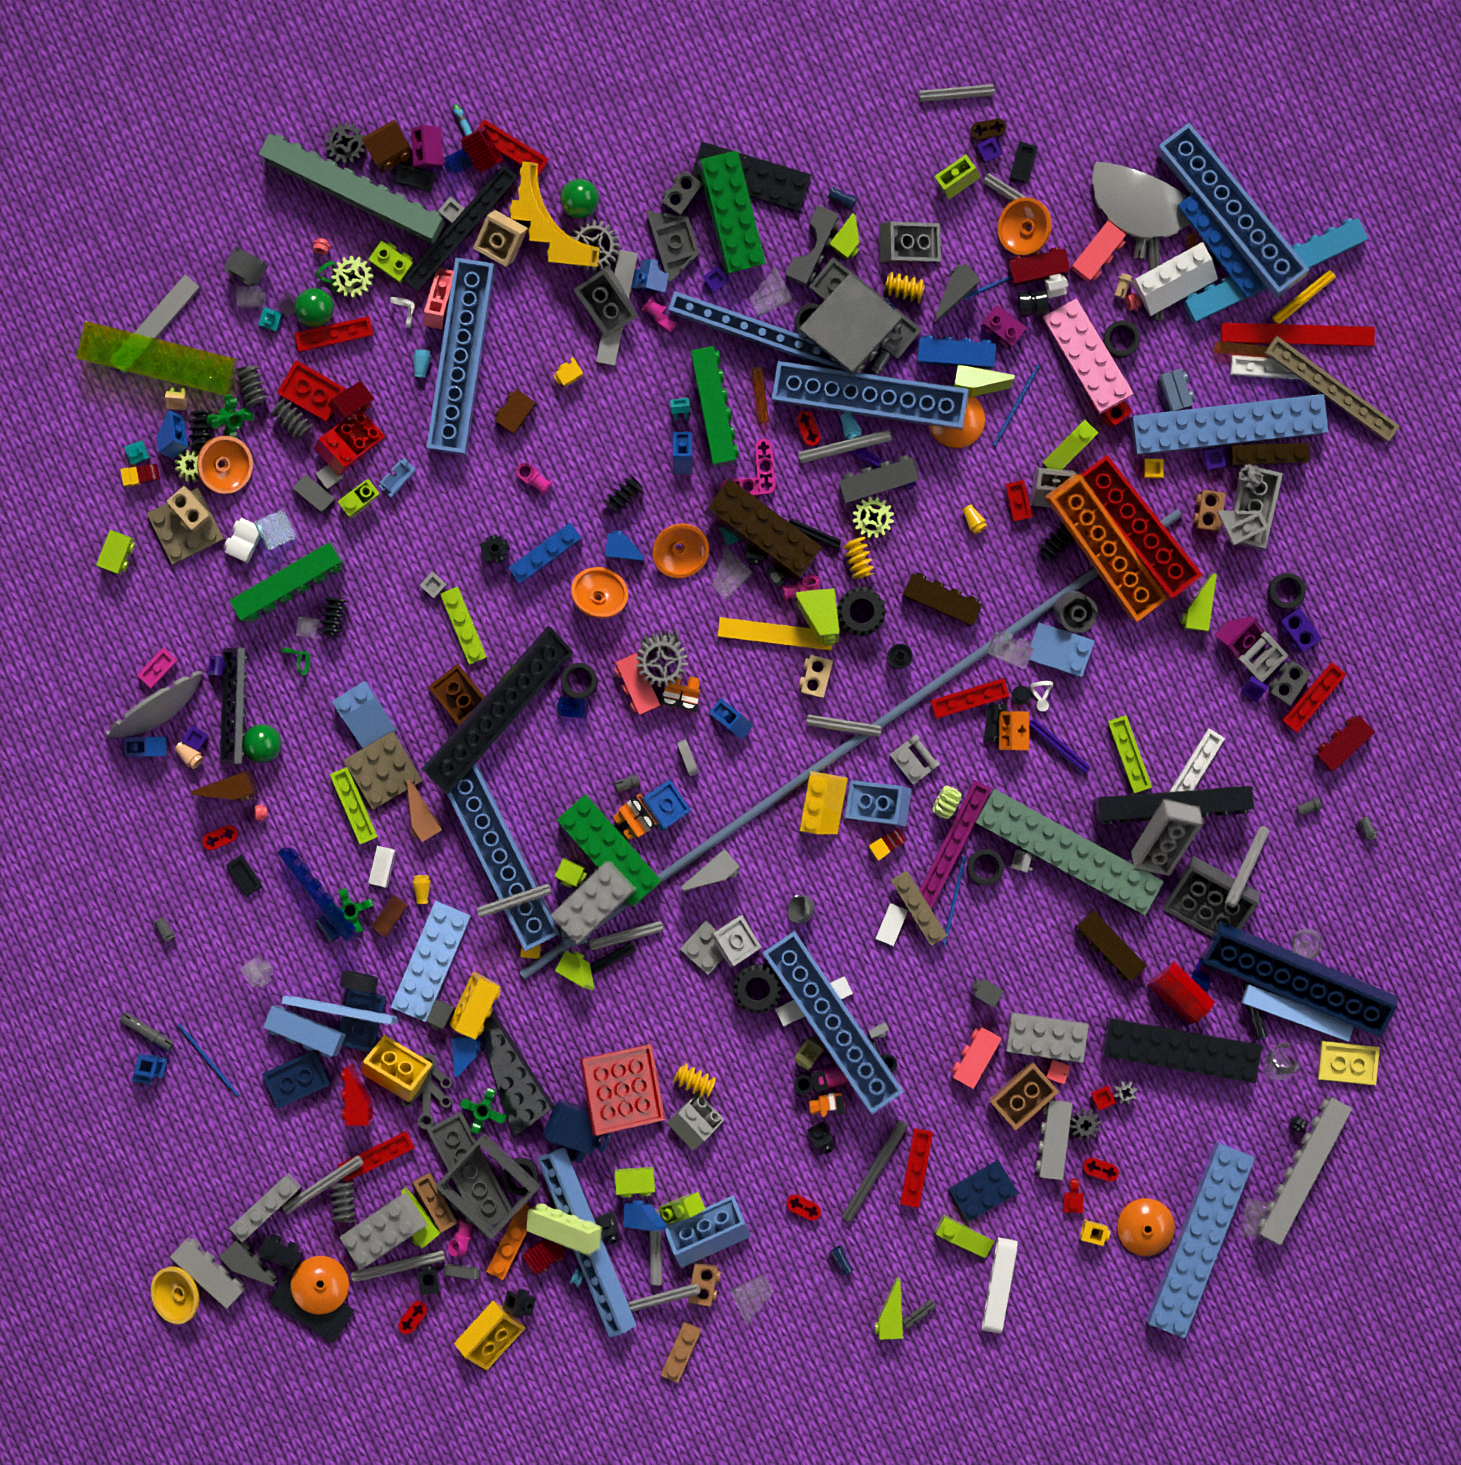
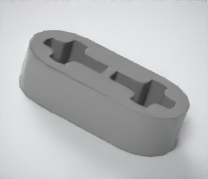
(687, 757)

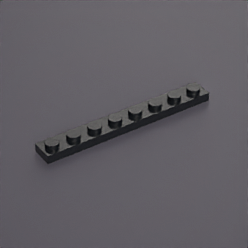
(460, 228)

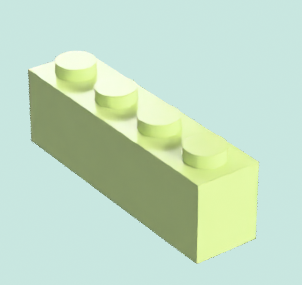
(564, 1228)

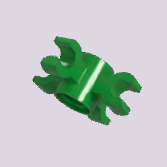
(230, 417)
(345, 897)
(496, 1116)

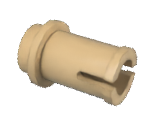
(1123, 285)

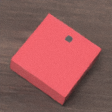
(1058, 1071)

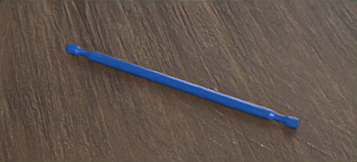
(988, 287)
(1016, 405)
(954, 900)
(208, 1060)

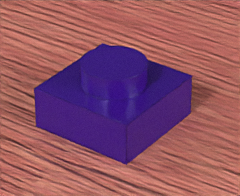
(989, 150)
(715, 279)
(1214, 458)
(216, 665)
(1254, 689)
(195, 738)

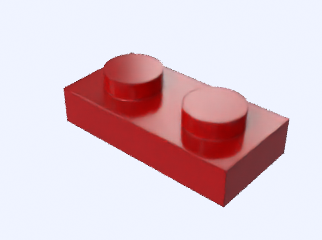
(1018, 500)

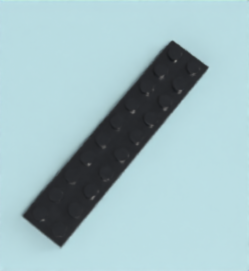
(497, 710)

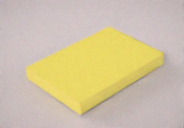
(1348, 1063)

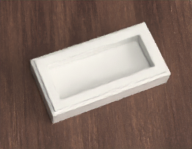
(891, 924)

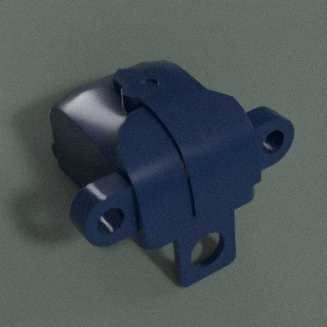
(571, 1127)

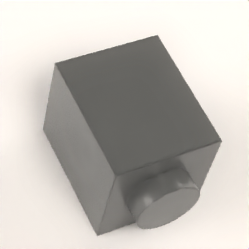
(440, 1014)

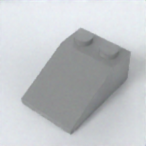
(716, 870)

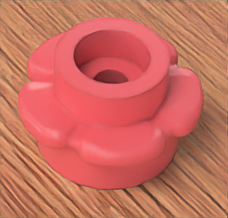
(321, 246)
(1133, 302)
(260, 812)

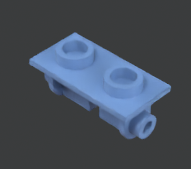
(392, 484)

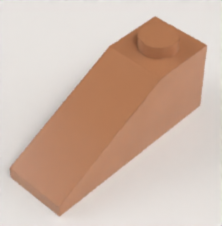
(422, 819)

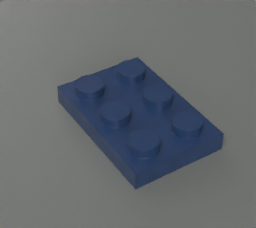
(359, 1032)
(296, 1079)
(983, 1190)

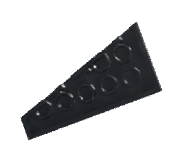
(518, 1086)

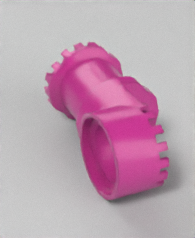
(658, 312)
(534, 479)
(790, 591)
(462, 1237)

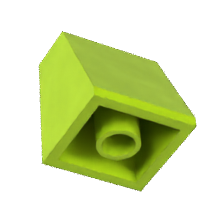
(820, 614)

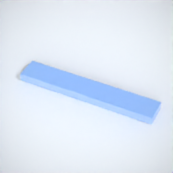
(341, 1010)
(1296, 1012)

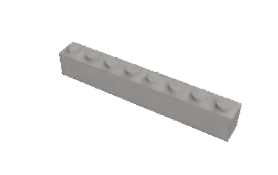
(1303, 1170)

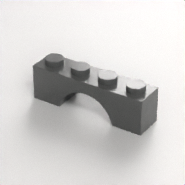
(802, 267)

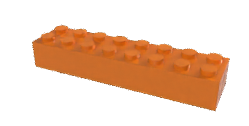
(1106, 547)

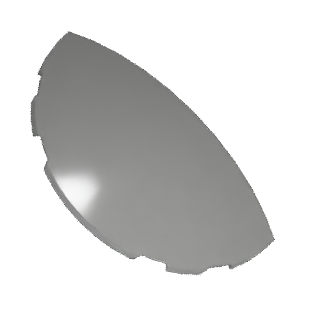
(1138, 201)
(156, 708)

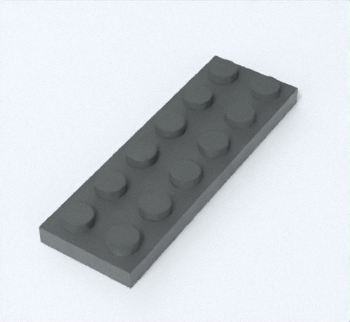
(832, 277)
(475, 1177)

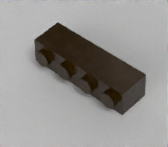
(1269, 454)
(941, 599)
(1110, 945)

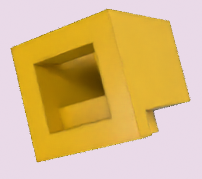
(568, 373)
(1086, 1232)

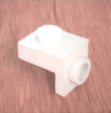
(1056, 285)

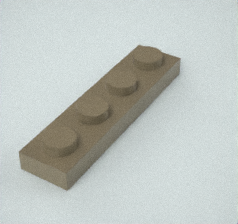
(918, 907)

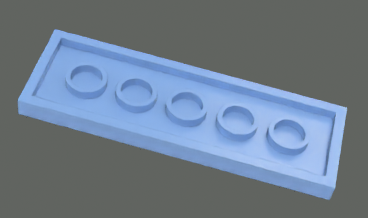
(430, 961)

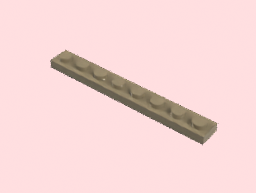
(1332, 389)

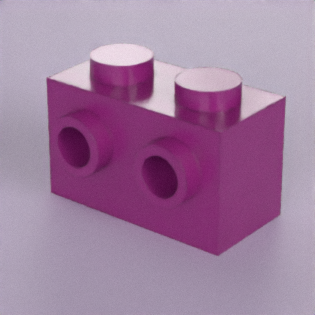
(428, 150)
(1003, 326)

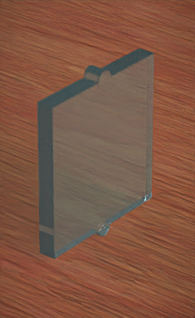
(275, 530)

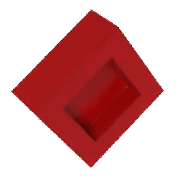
(1103, 1097)

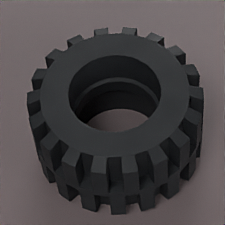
(873, 599)
(745, 976)

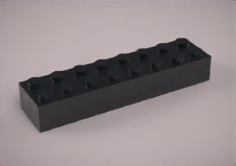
(1145, 805)
(1181, 1050)

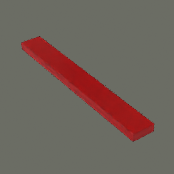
(1298, 334)

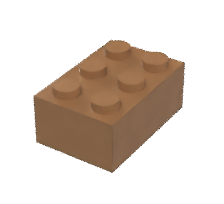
(1023, 1095)

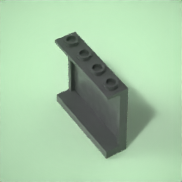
(852, 325)

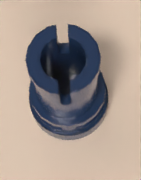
(846, 199)
(329, 932)
(839, 1256)

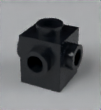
(487, 549)
(519, 1303)

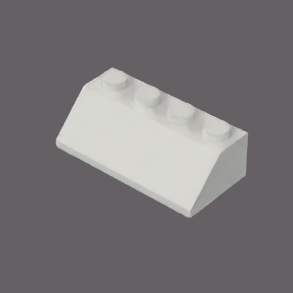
(1176, 279)

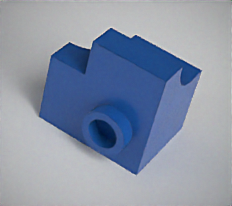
(650, 277)
(147, 1067)

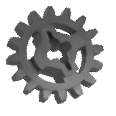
(338, 145)

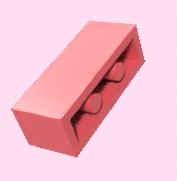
(1099, 252)
(641, 691)
(975, 1056)

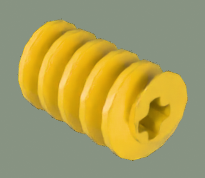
(904, 287)
(858, 558)
(694, 1080)

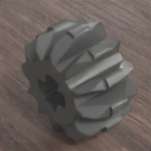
(1080, 1120)

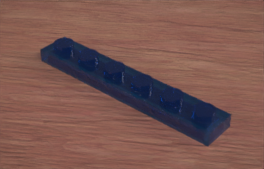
(321, 898)

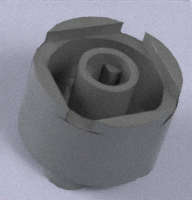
(245, 265)
(1085, 609)

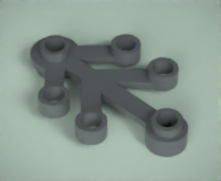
(429, 1087)

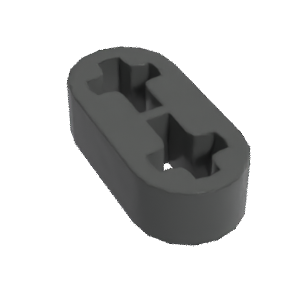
(462, 1271)

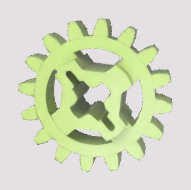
(349, 285)
(868, 509)

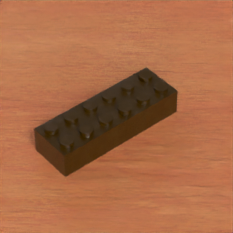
(762, 529)

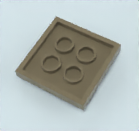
(179, 541)
(382, 770)

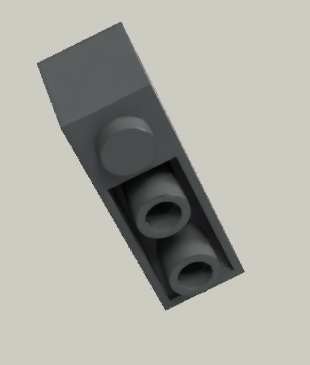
(244, 1262)

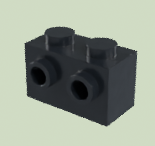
(280, 1251)

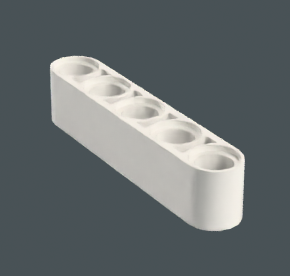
(999, 1285)

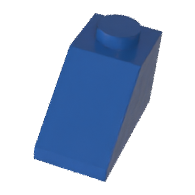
(172, 435)
(682, 452)
(621, 547)
(731, 718)
(145, 746)
(464, 1052)
(642, 1216)

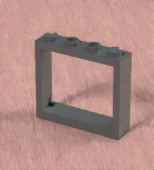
(509, 1164)

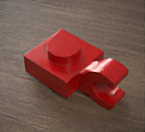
(1073, 1200)

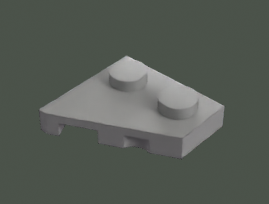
(1242, 524)

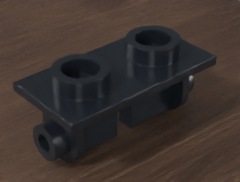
(992, 722)

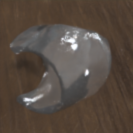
(1279, 1064)

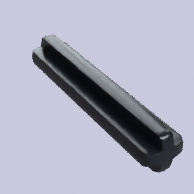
(816, 534)
(612, 958)

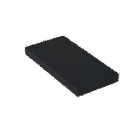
(327, 1325)

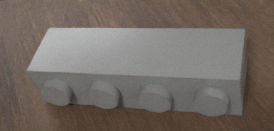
(1054, 1140)
(265, 1207)
(207, 1272)

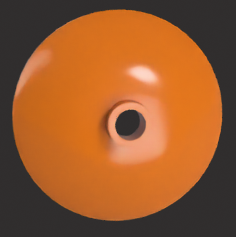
(1014, 226)
(972, 429)
(235, 467)
(685, 559)
(599, 584)
(1136, 1217)
(316, 1299)

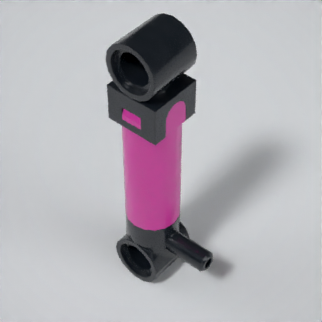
(834, 1076)

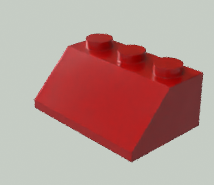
(1181, 993)

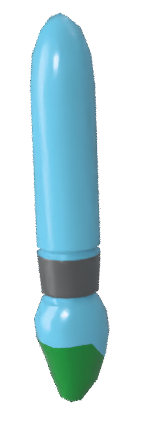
(461, 118)

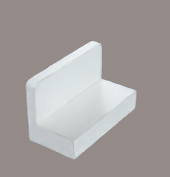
(382, 866)

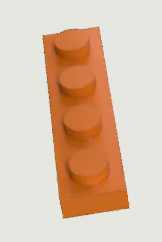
(509, 1244)

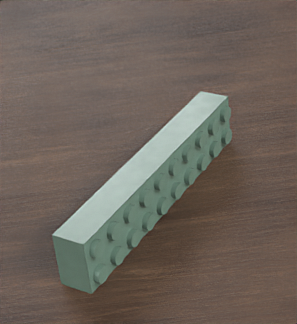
(352, 189)
(1068, 851)

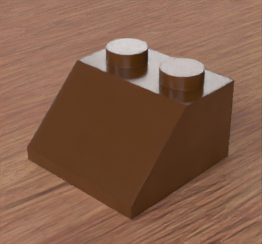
(387, 146)

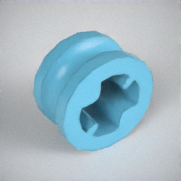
(577, 1277)

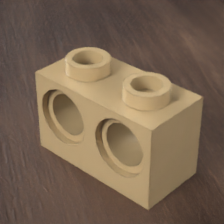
(192, 505)
(820, 677)

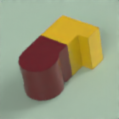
(139, 475)
(887, 843)

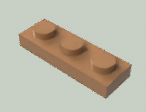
(434, 1202)
(680, 1352)

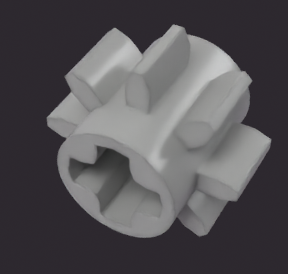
(1250, 476)
(1123, 1086)

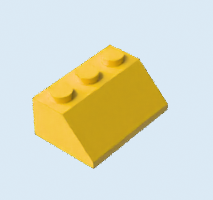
(823, 803)
(474, 1005)
(396, 1068)
(489, 1335)

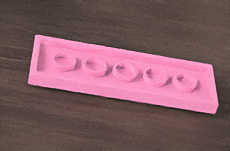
(1088, 356)

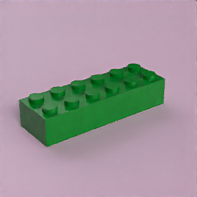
(731, 212)
(713, 406)
(287, 582)
(605, 844)

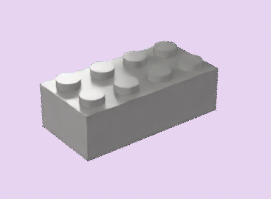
(1259, 499)
(1166, 837)
(593, 902)
(1046, 1037)
(383, 1231)

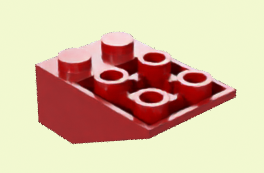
(348, 442)
(358, 1103)

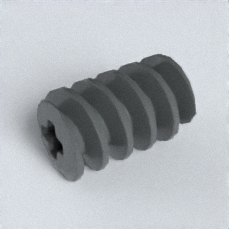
(252, 385)
(291, 420)
(653, 637)
(343, 1202)

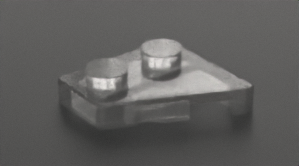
(770, 294)
(730, 574)
(751, 1296)

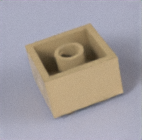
(500, 238)

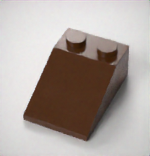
(457, 693)
(236, 787)

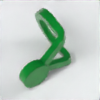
(321, 269)
(307, 660)

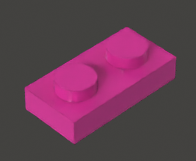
(157, 667)

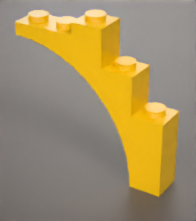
(543, 228)

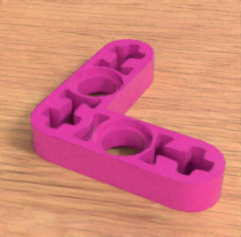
(757, 481)

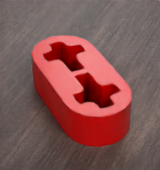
(804, 431)
(218, 833)
(1099, 1173)
(801, 1210)
(409, 1314)

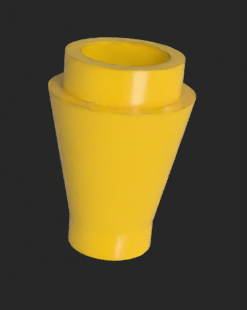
(974, 519)
(421, 888)

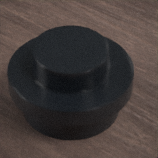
(1021, 695)
(1298, 1124)

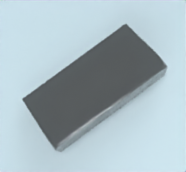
(314, 493)

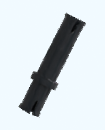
(1256, 1018)

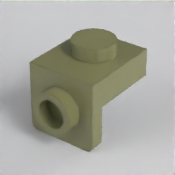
(808, 1053)

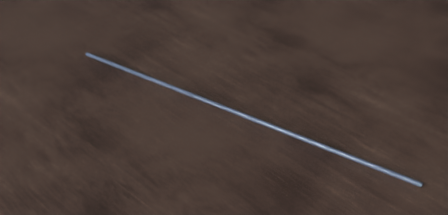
(841, 750)

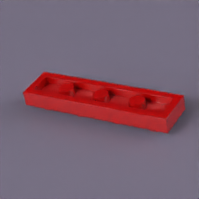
(514, 148)
(334, 334)
(1314, 697)
(969, 698)
(381, 1154)
(916, 1167)

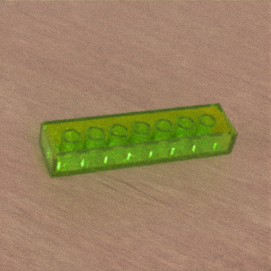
(157, 358)

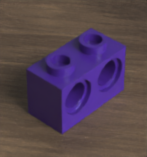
(1303, 627)

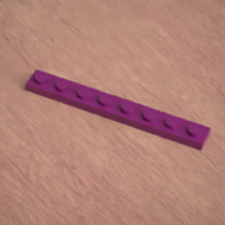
(953, 843)

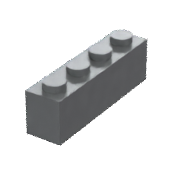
(879, 479)

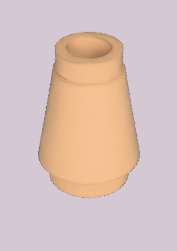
(189, 755)

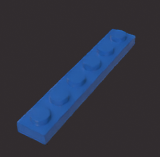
(1219, 245)

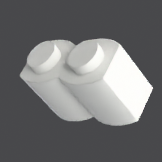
(243, 540)

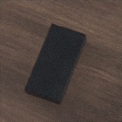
(1023, 162)
(415, 177)
(244, 875)

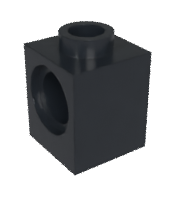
(426, 1288)

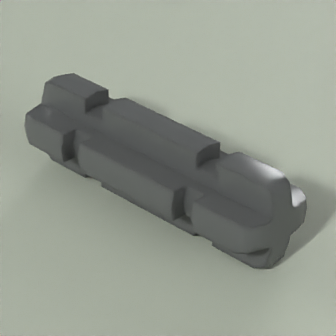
(919, 1313)

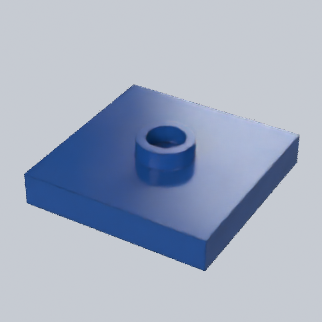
(665, 805)

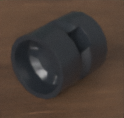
(1032, 303)
(899, 656)

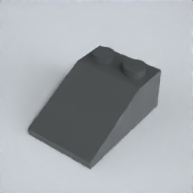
(909, 242)
(960, 284)
(606, 301)

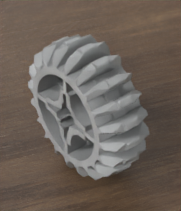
(599, 238)
(665, 677)

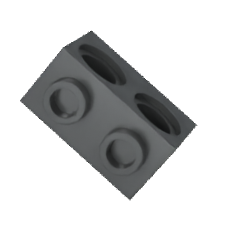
(686, 196)
(1293, 686)
(986, 991)

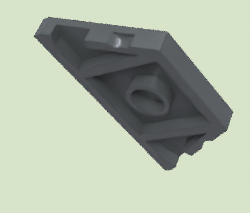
(674, 241)

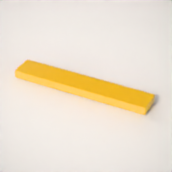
(769, 633)

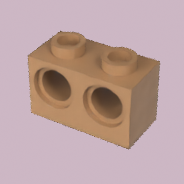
(1211, 511)
(707, 1284)

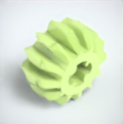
(184, 466)
(946, 802)

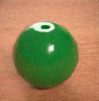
(579, 198)
(314, 307)
(261, 743)

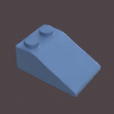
(1061, 650)
(364, 714)
(878, 803)

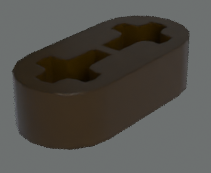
(987, 124)

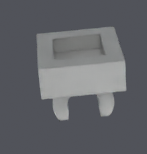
(1022, 861)

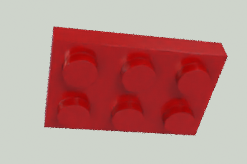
(310, 390)

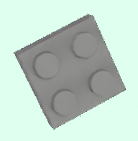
(736, 941)
(702, 948)

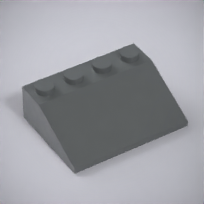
(1202, 895)

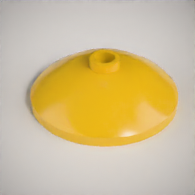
(174, 1295)

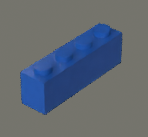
(955, 353)
(545, 553)

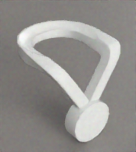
(404, 302)
(1042, 704)

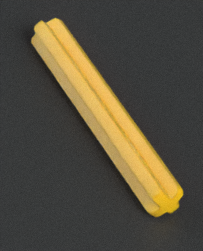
(1302, 298)

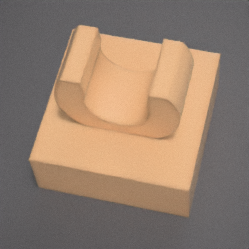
(176, 400)

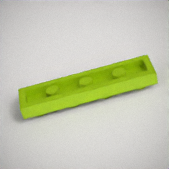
(463, 625)
(1129, 754)
(353, 805)

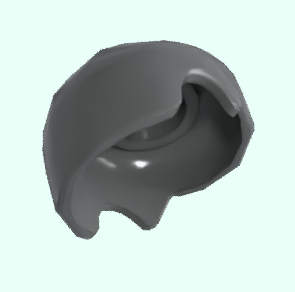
(801, 909)

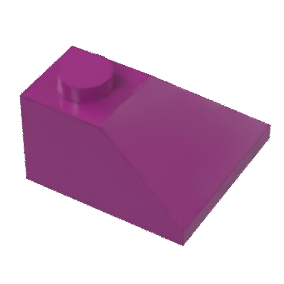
(1239, 635)

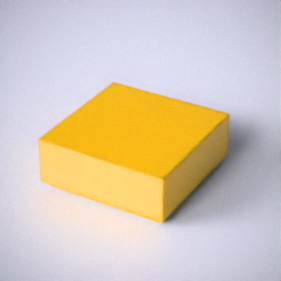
(1154, 468)
(531, 953)

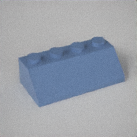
(707, 1232)

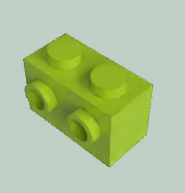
(957, 176)
(391, 262)
(116, 552)
(570, 873)
(634, 1181)

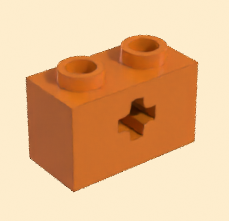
(1013, 730)

